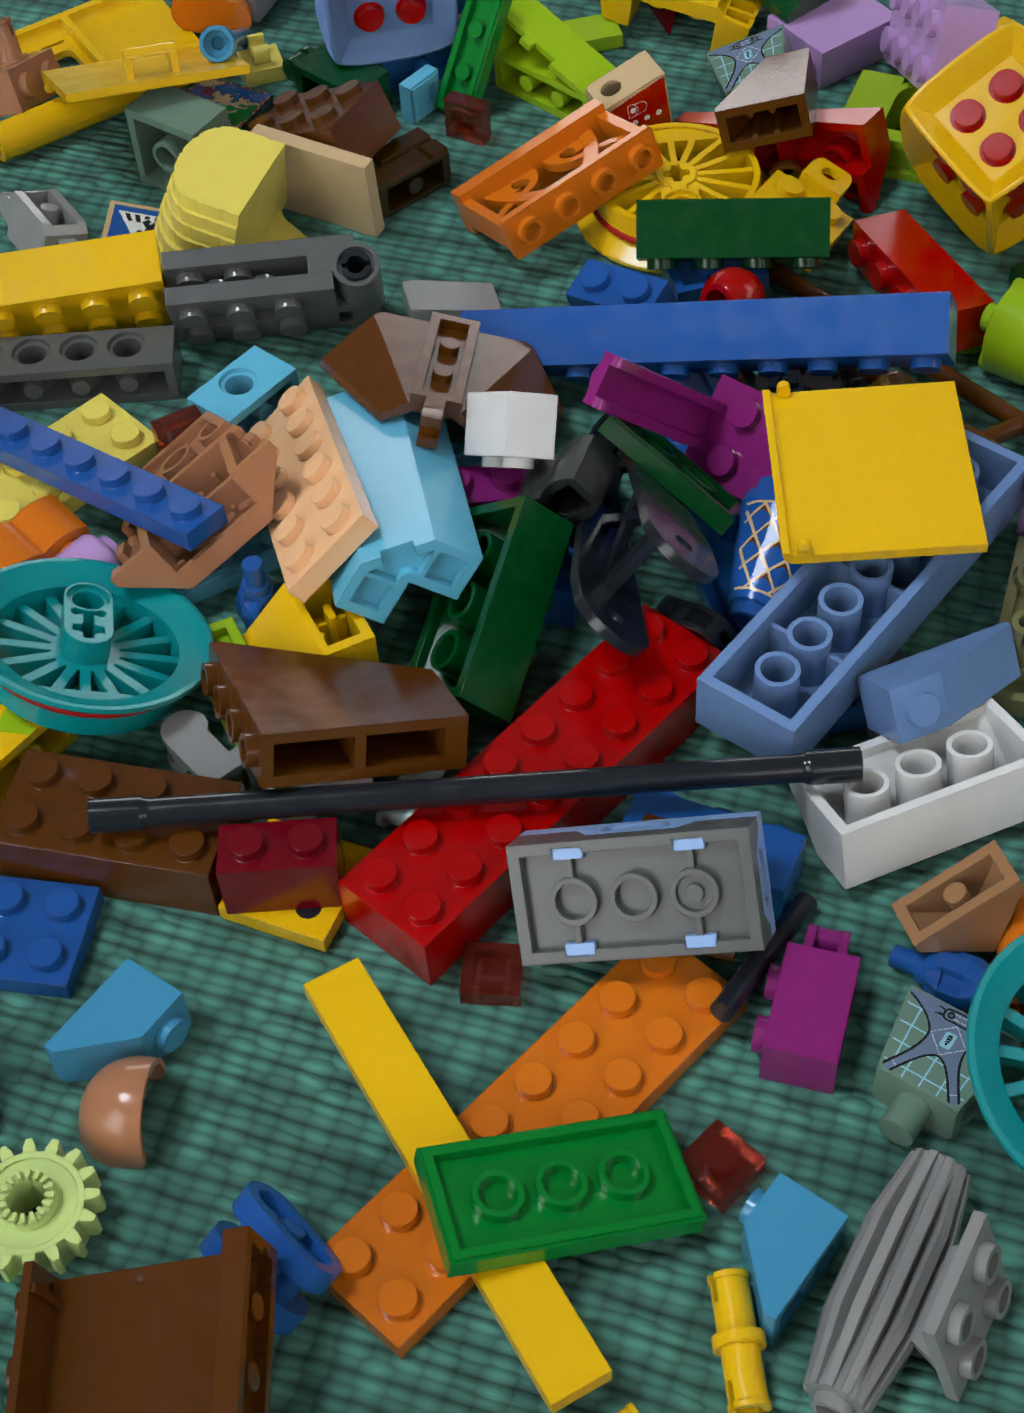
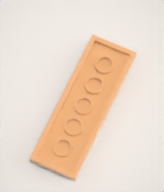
(317, 492)

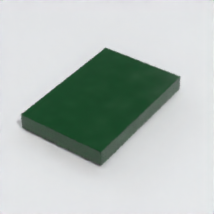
(674, 472)

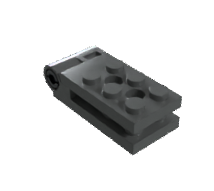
(271, 288)

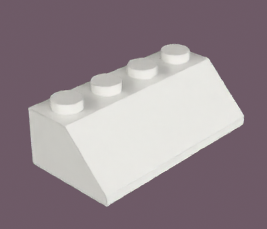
(919, 796)

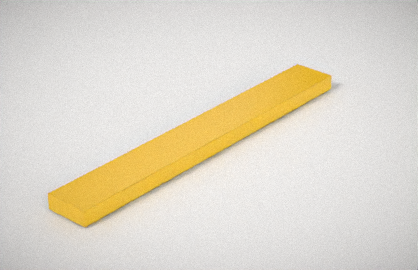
(416, 1115)

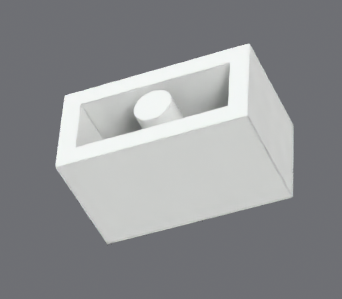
(510, 428)

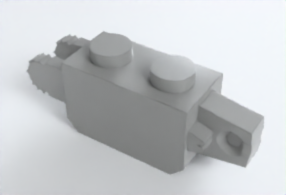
(41, 219)

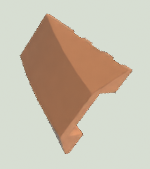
(221, 466)

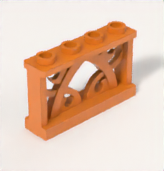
(511, 197)

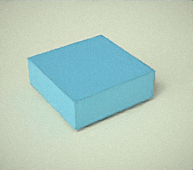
(419, 94)

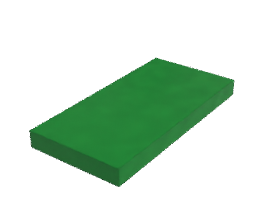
(557, 1192)

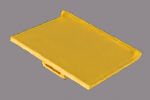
(137, 71)
(872, 473)

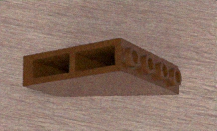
(332, 716)

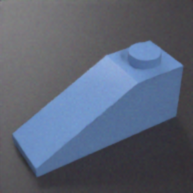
(938, 684)

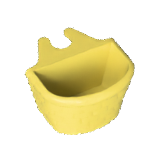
(225, 193)

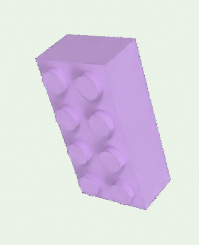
(933, 33)

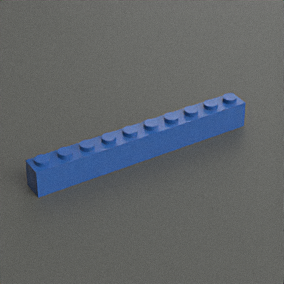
(740, 335)

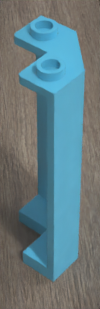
(419, 509)

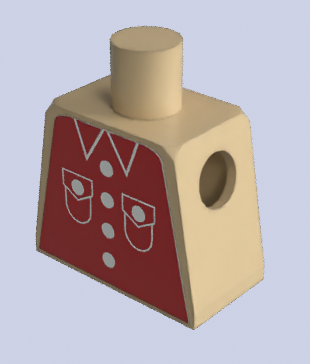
(634, 91)

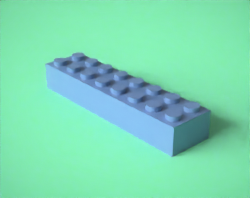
(831, 621)

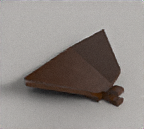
(430, 367)

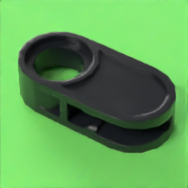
(698, 620)

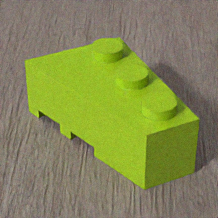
(545, 60)

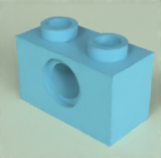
(246, 388)

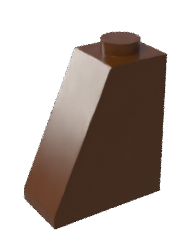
(771, 103)

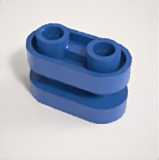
(302, 1255)

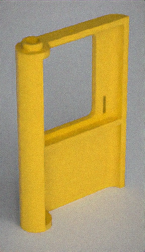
(89, 35)

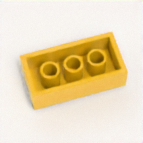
(83, 286)

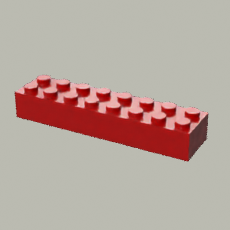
(447, 867)

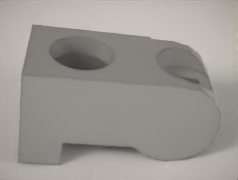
(197, 752)

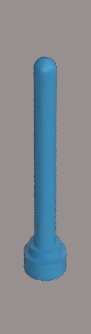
(219, 42)

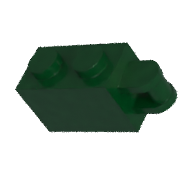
(316, 68)

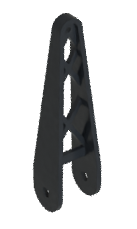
(606, 566)

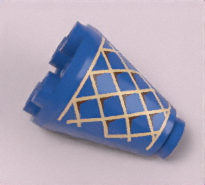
(757, 556)

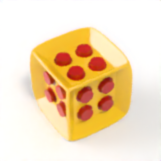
(969, 139)

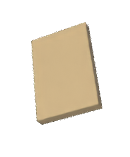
(329, 183)

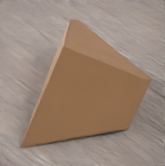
(963, 905)

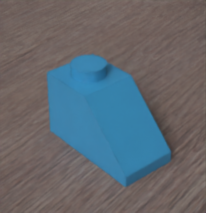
(123, 1018)
(787, 1248)

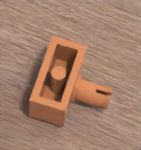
(21, 73)

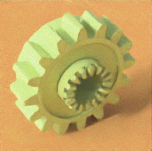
(67, 1214)

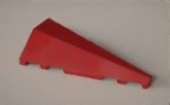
(845, 136)

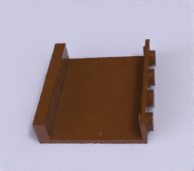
(149, 1336)

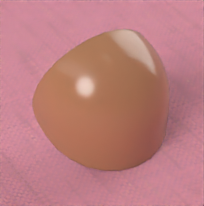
(114, 1109)

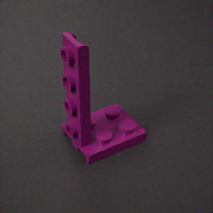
(722, 431)

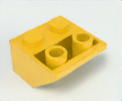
(312, 627)

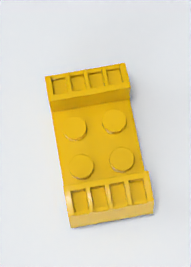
(731, 17)

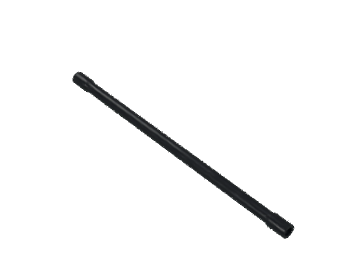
(142, 812)

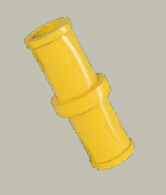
(738, 1341)

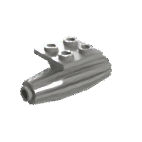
(909, 1290)

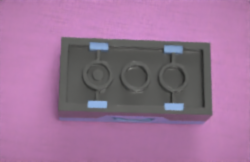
(641, 889)

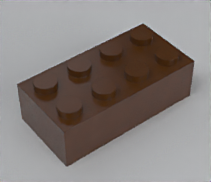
(50, 838)

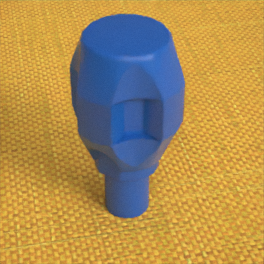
(254, 591)
(942, 974)

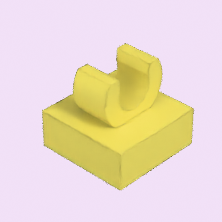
(263, 60)

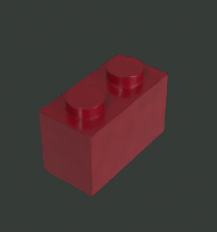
(280, 865)

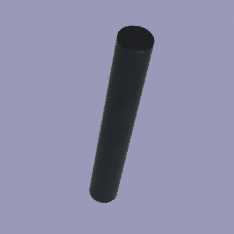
(758, 962)

